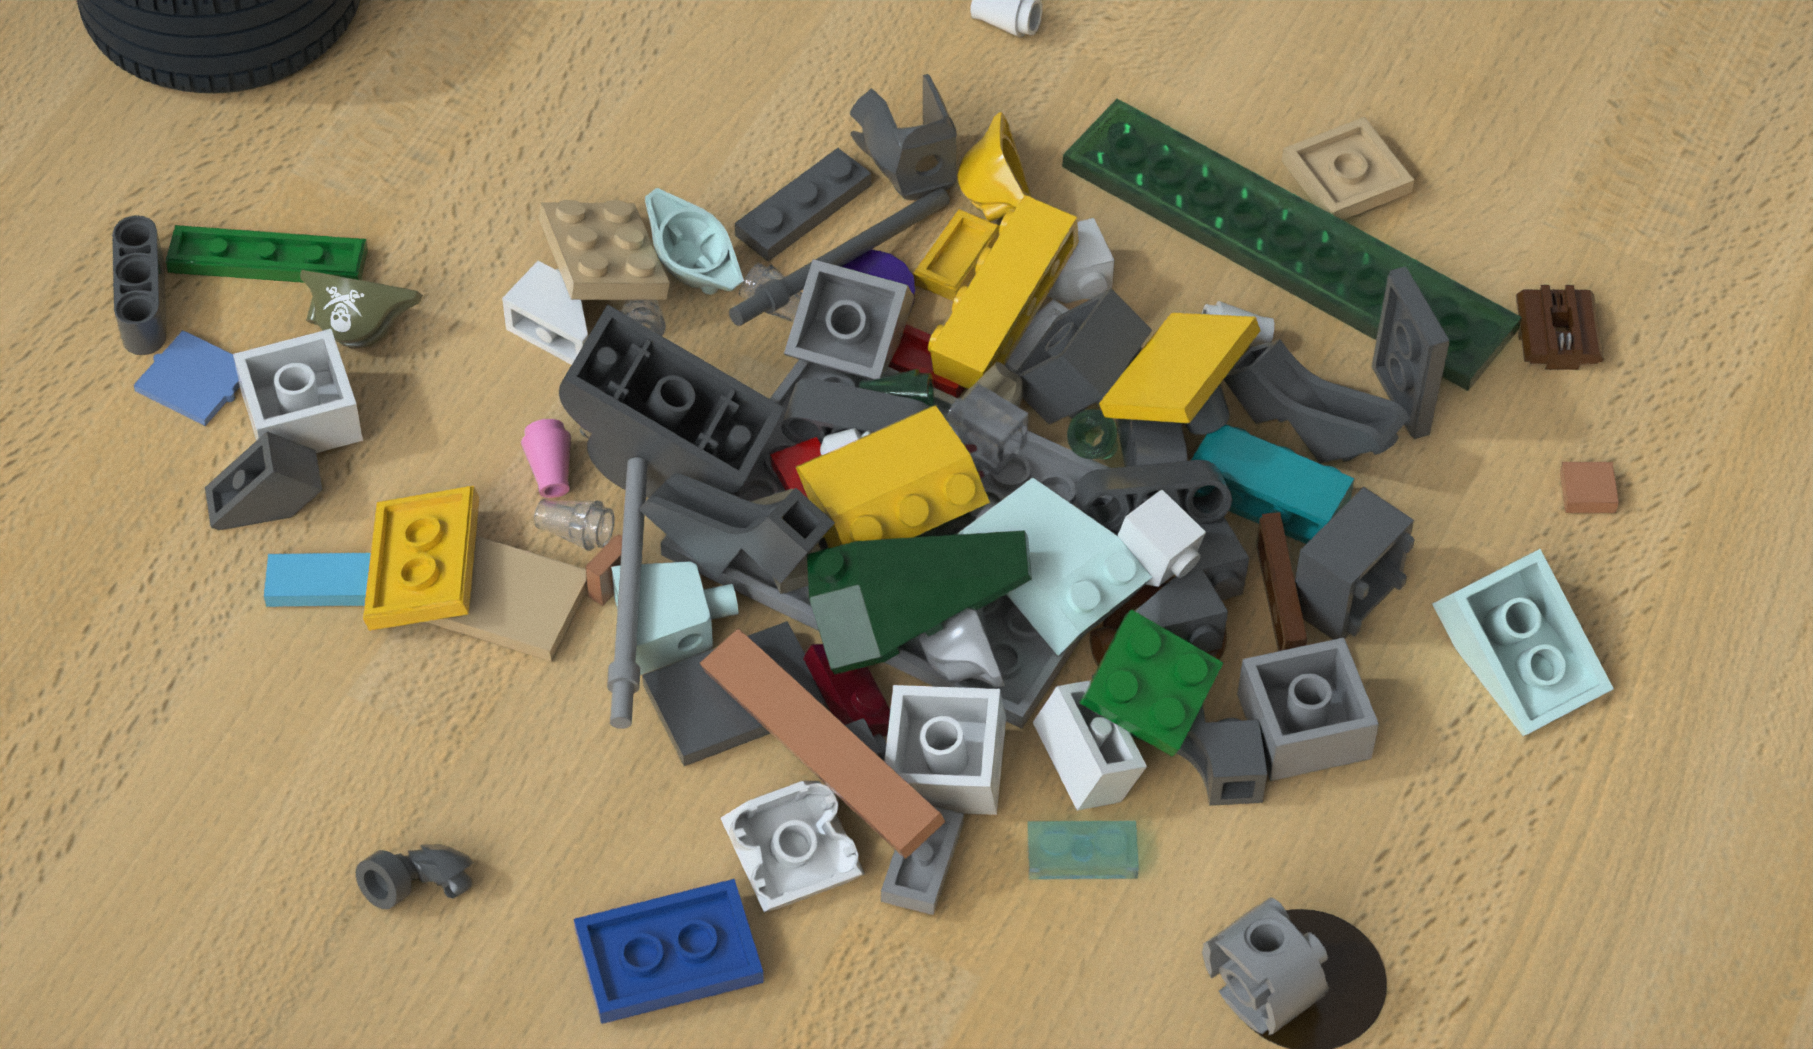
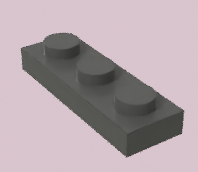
(802, 204)

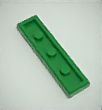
(262, 254)

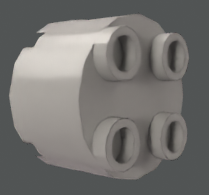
(1267, 967)

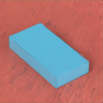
(316, 579)

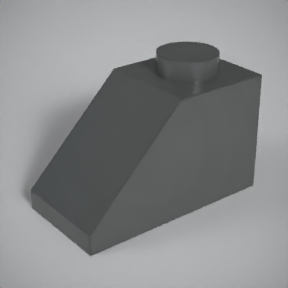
(264, 484)

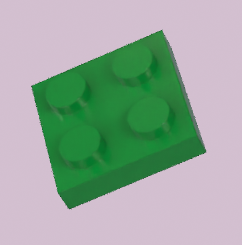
(1151, 683)

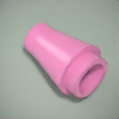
(548, 453)

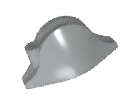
(963, 649)

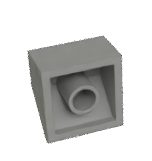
(849, 320)

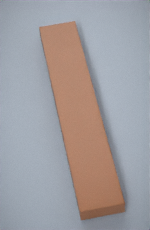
(823, 743)

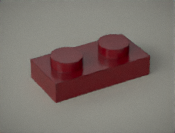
(850, 693)

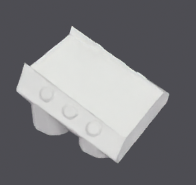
(792, 844)

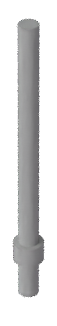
(624, 672)

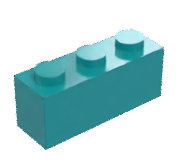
(1275, 480)

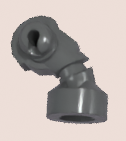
(388, 877)

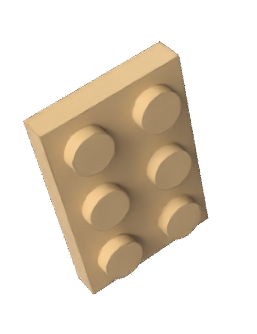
(603, 251)

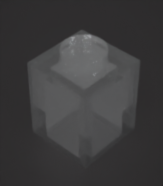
(990, 424)

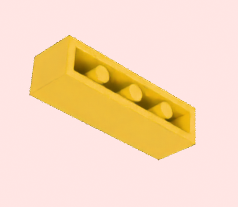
(1005, 292)

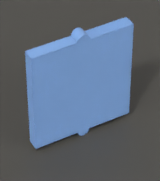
(191, 378)

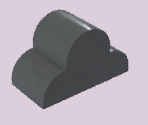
(663, 406)

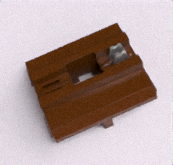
(1549, 309)

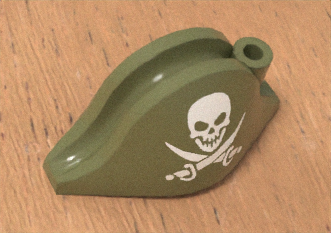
(354, 308)

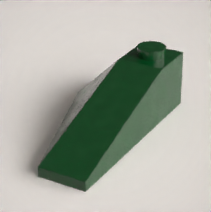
(891, 590)

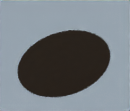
(1354, 983)

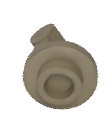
(1001, 382)

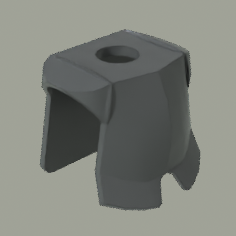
(900, 149)

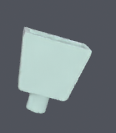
(675, 613)

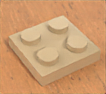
(1348, 169)

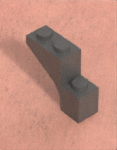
(1327, 416)
(720, 526)
(1193, 603)
(1227, 758)

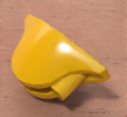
(993, 172)

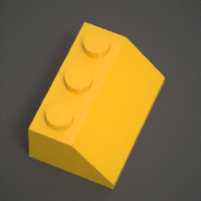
(894, 481)

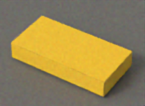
(955, 254)

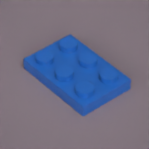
(668, 951)

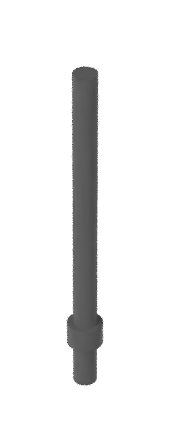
(776, 293)

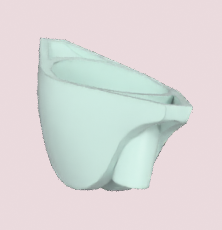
(692, 243)

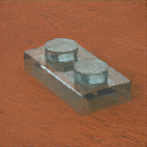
(1082, 850)

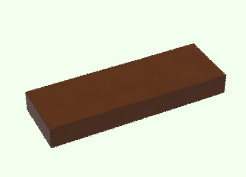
(1280, 583)

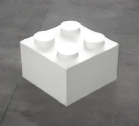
(300, 392)
(948, 745)

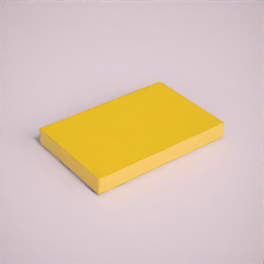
(1180, 367)
(421, 558)

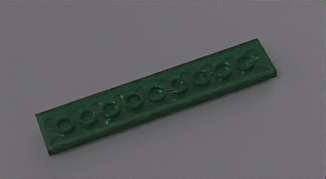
(1278, 234)

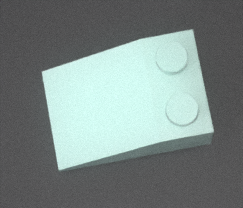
(1076, 564)
(1524, 643)

